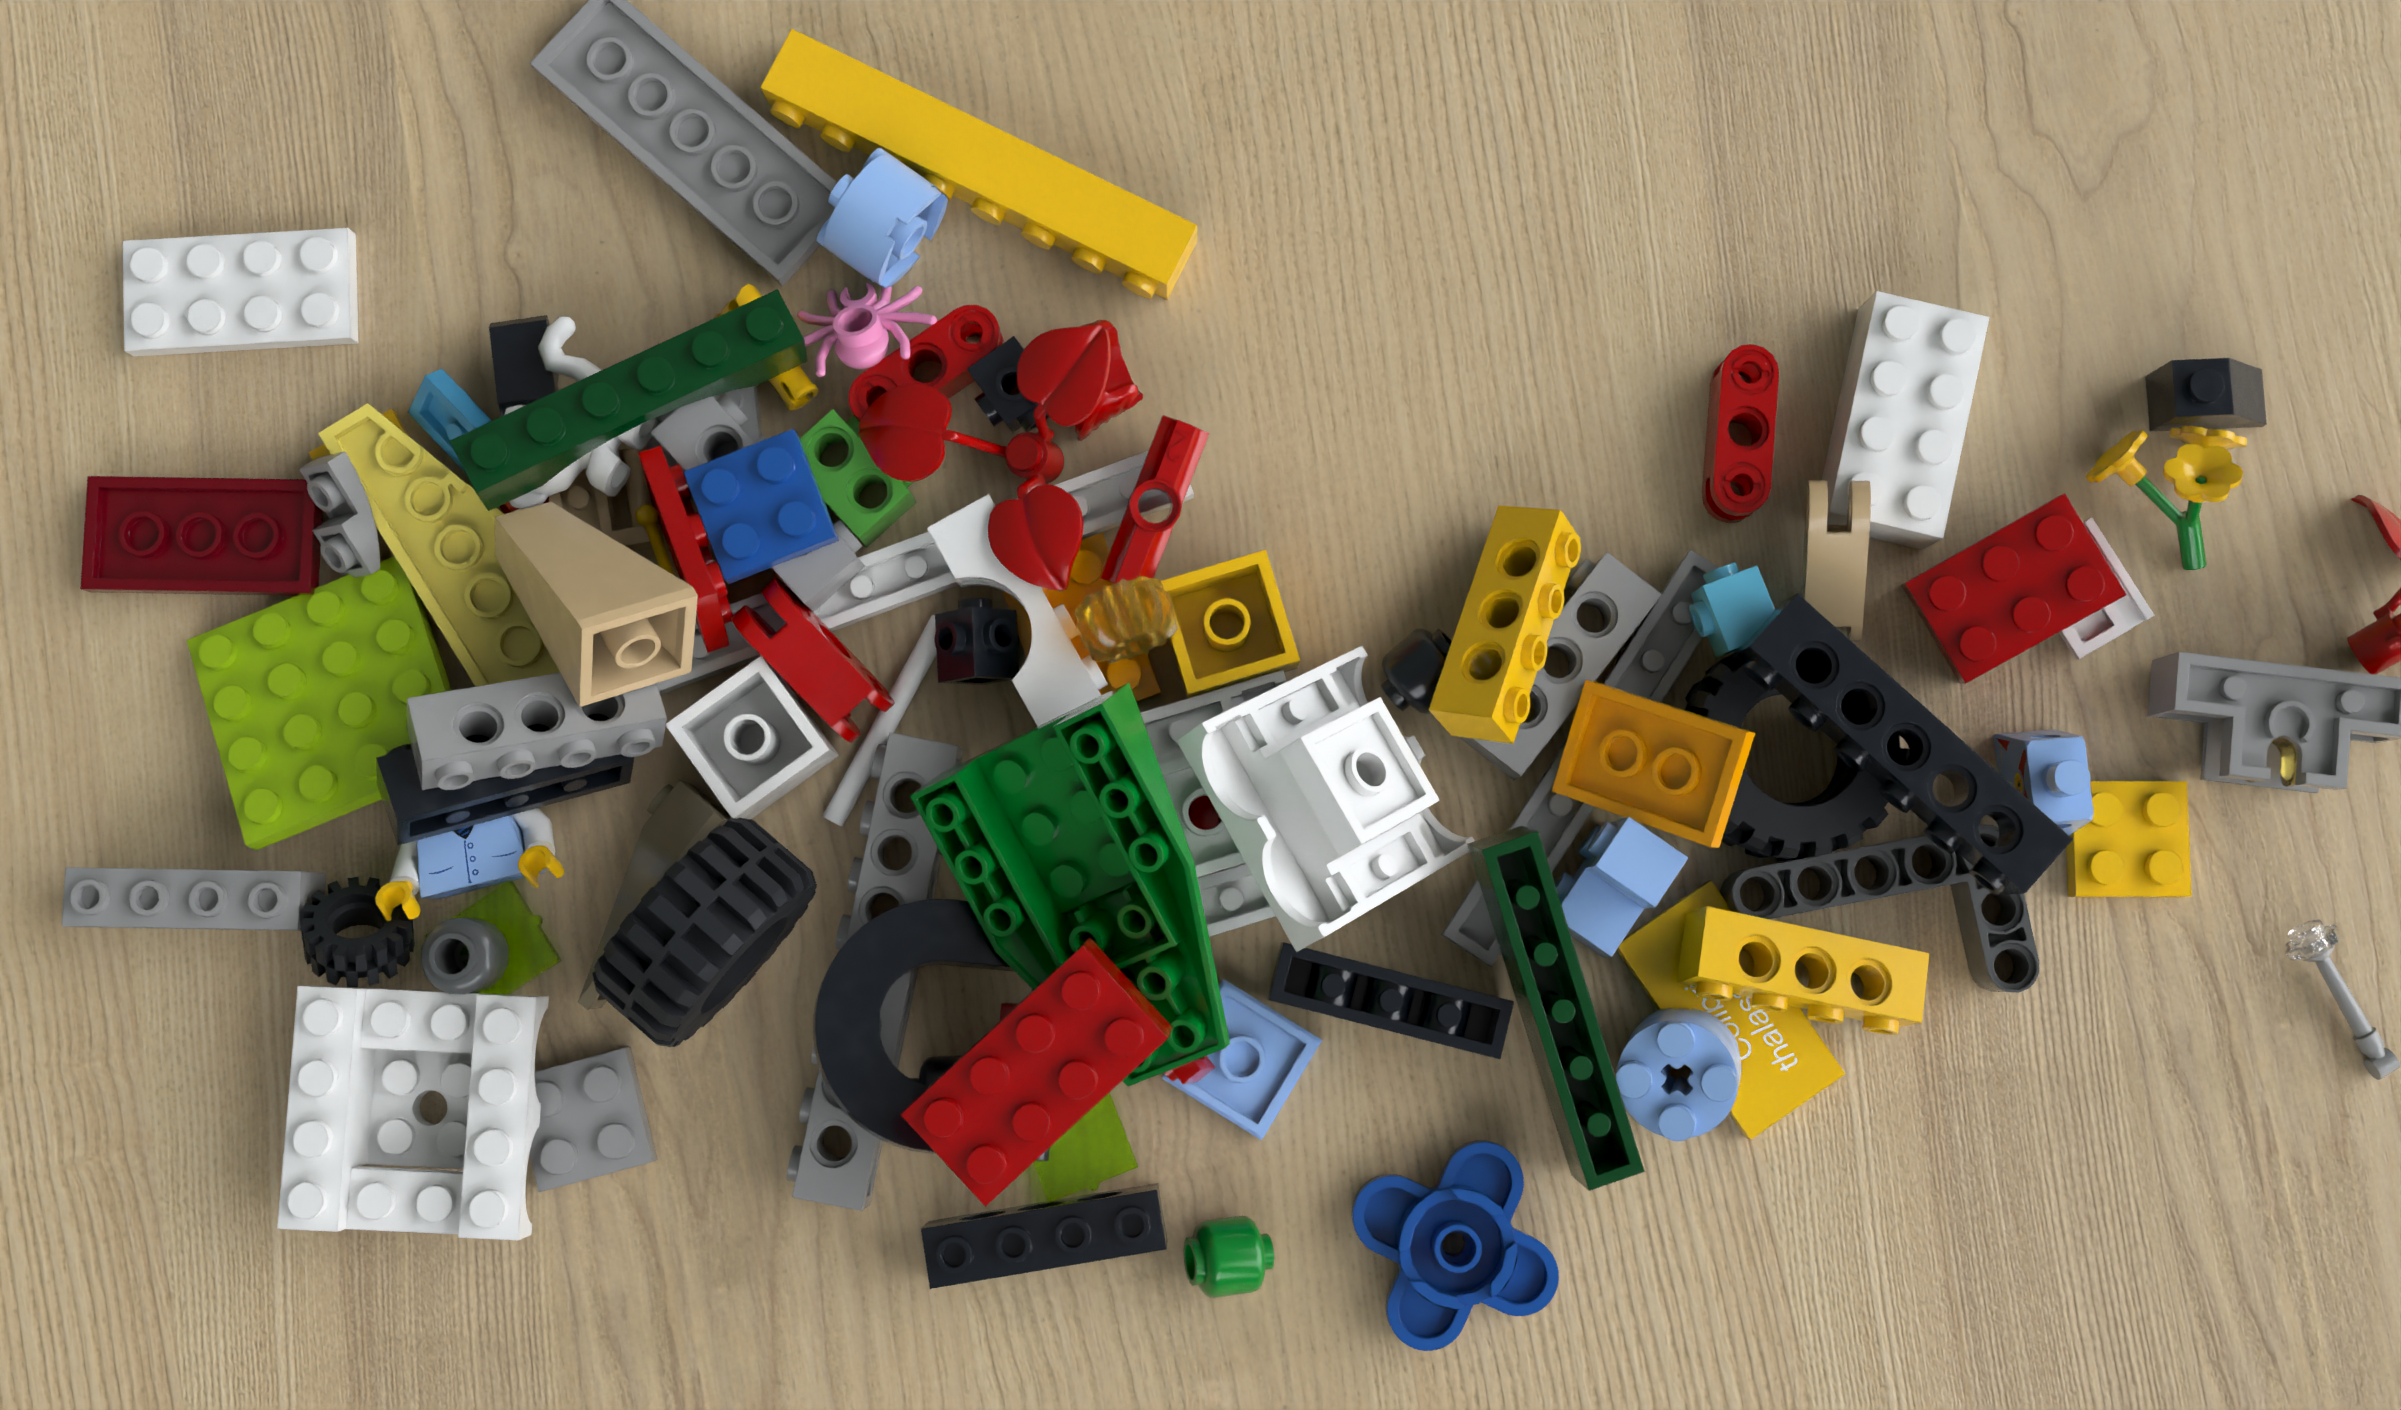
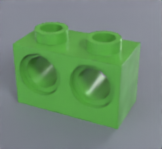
(844, 483)

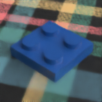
(761, 506)

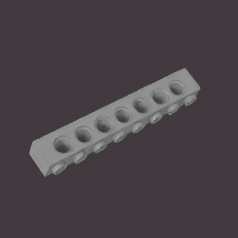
(816, 1172)

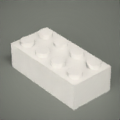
(1904, 415)

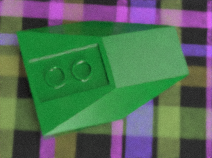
(1081, 842)

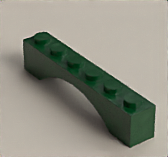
(555, 431)

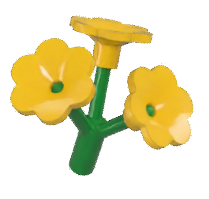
(2198, 473)

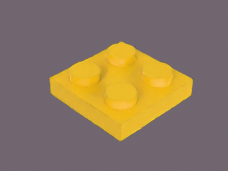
(2133, 843)

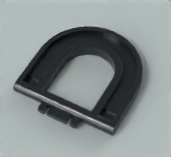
(851, 1002)

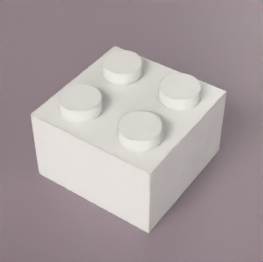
(752, 740)

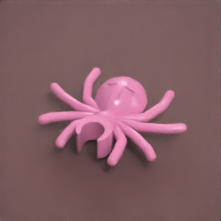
(862, 327)

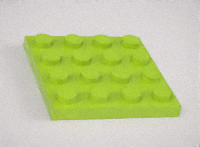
(314, 696)

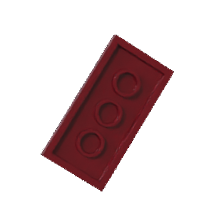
(200, 536)

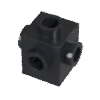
(996, 377)
(976, 643)

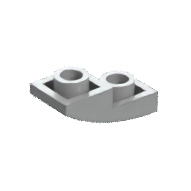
(350, 534)

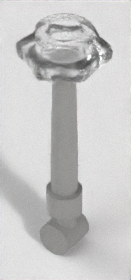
(2315, 944)

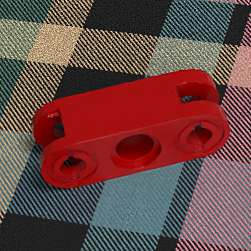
(942, 343)
(1754, 407)
(812, 660)

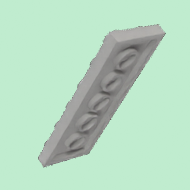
(691, 133)

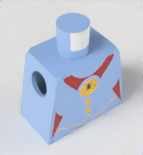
(2050, 772)

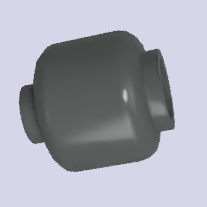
(451, 966)

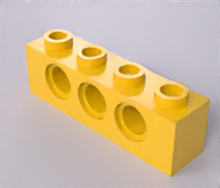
(1514, 584)
(1890, 974)

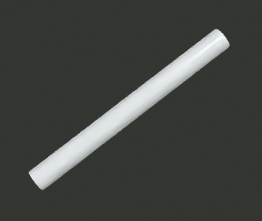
(885, 722)

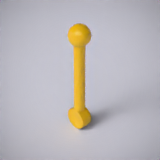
(647, 516)

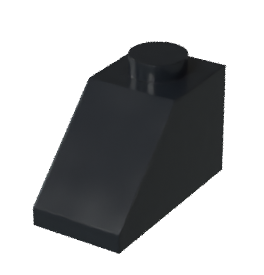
(2205, 395)

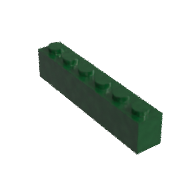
(1555, 1007)

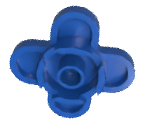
(1494, 1267)

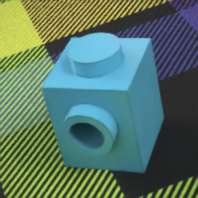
(1730, 607)

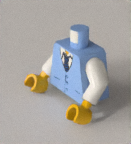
(470, 861)

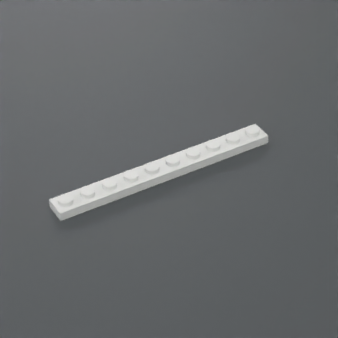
(918, 570)

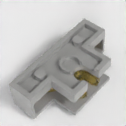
(2275, 719)

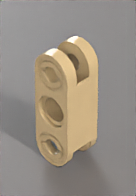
(1837, 557)

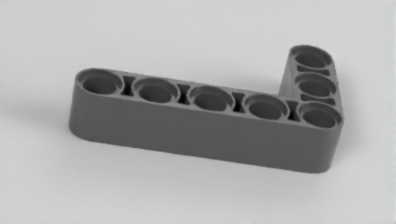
(1896, 876)

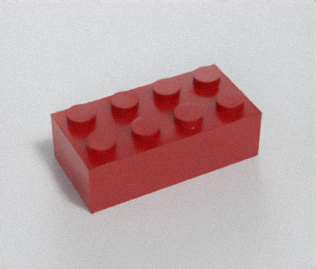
(1037, 1072)

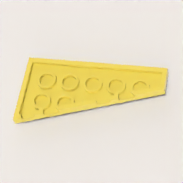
(444, 547)

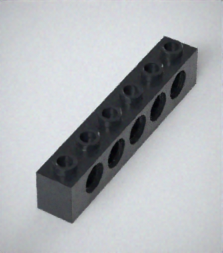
(2026, 835)

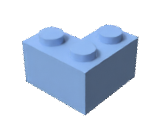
(1619, 877)

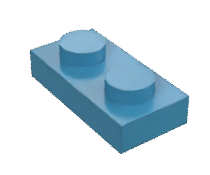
(445, 411)

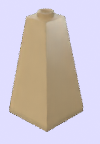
(596, 603)

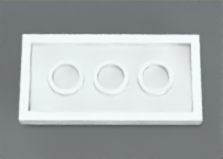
(240, 292)

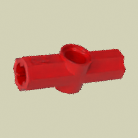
(1166, 468)

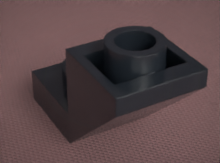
(518, 363)

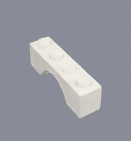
(1053, 673)

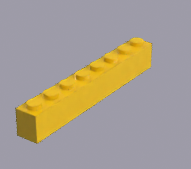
(981, 166)

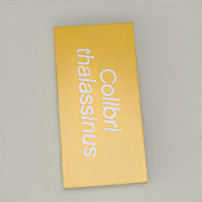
(1778, 1051)

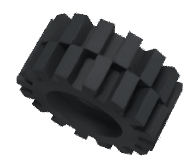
(354, 956)

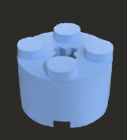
(882, 218)
(1679, 1105)

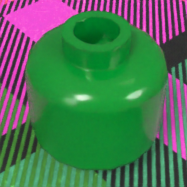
(1227, 1256)

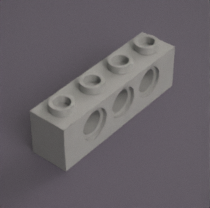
(691, 439)
(1623, 603)
(505, 710)
(187, 898)

